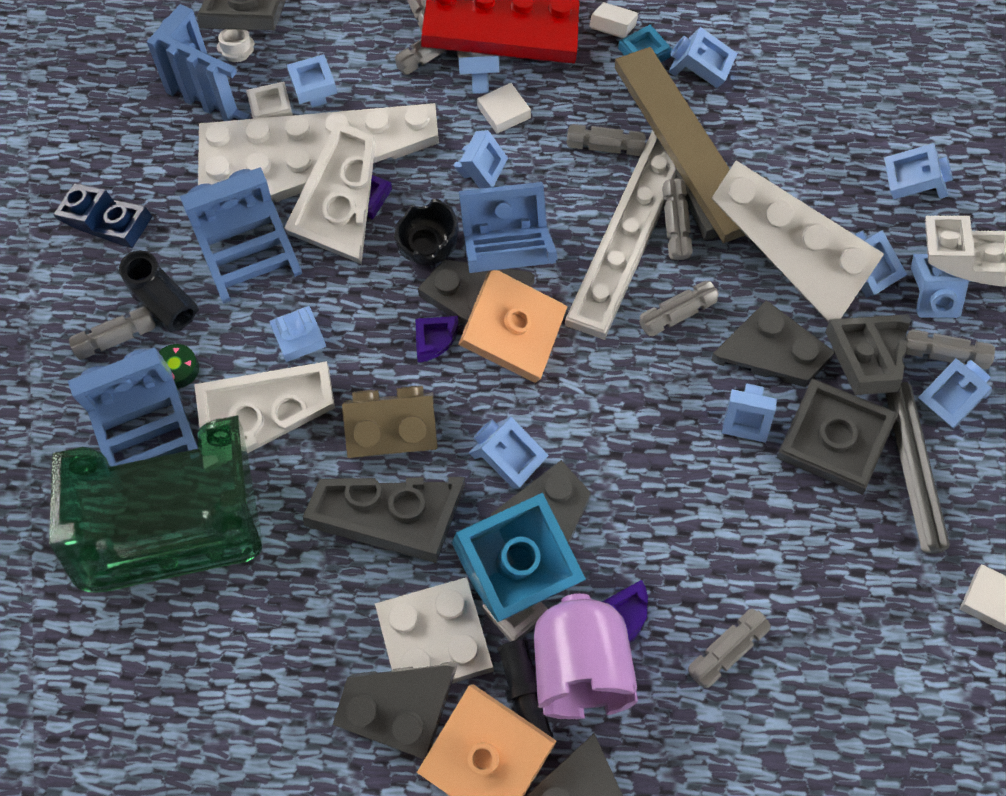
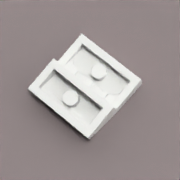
(964, 252)

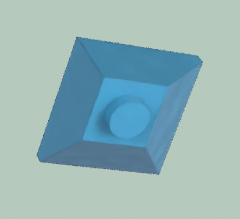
(517, 557)

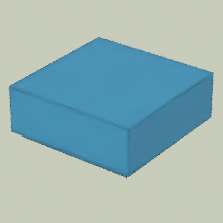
(643, 39)

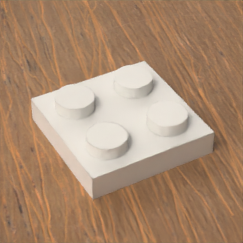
(435, 629)

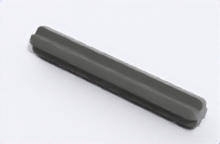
(918, 471)

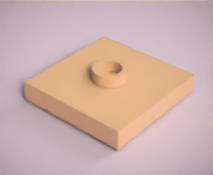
(513, 325)
(485, 750)

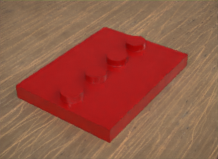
(504, 28)

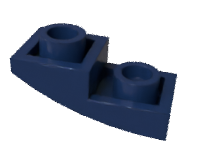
(98, 214)

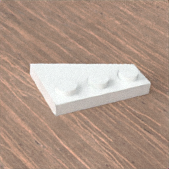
(337, 195)
(268, 401)

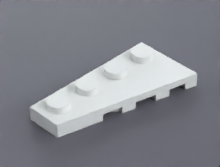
(807, 247)

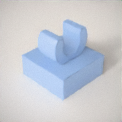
(479, 68)
(312, 80)
(482, 160)
(297, 333)
(749, 414)

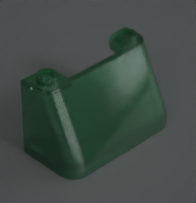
(154, 513)

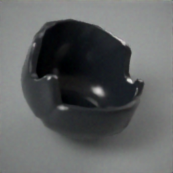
(427, 233)

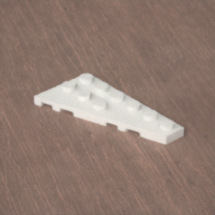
(292, 144)

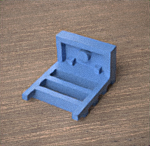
(189, 69)
(230, 210)
(506, 227)
(128, 391)

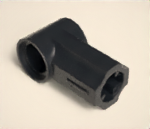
(157, 291)

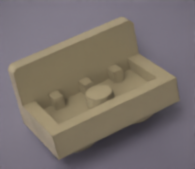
(389, 423)

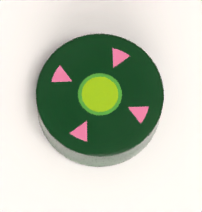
(182, 363)

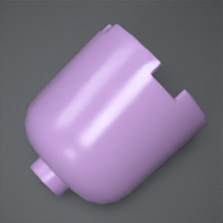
(583, 659)

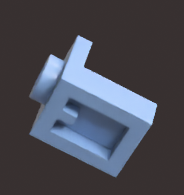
(703, 56)
(917, 172)
(887, 270)
(940, 292)
(956, 391)
(508, 450)

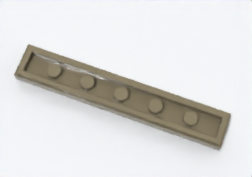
(678, 133)

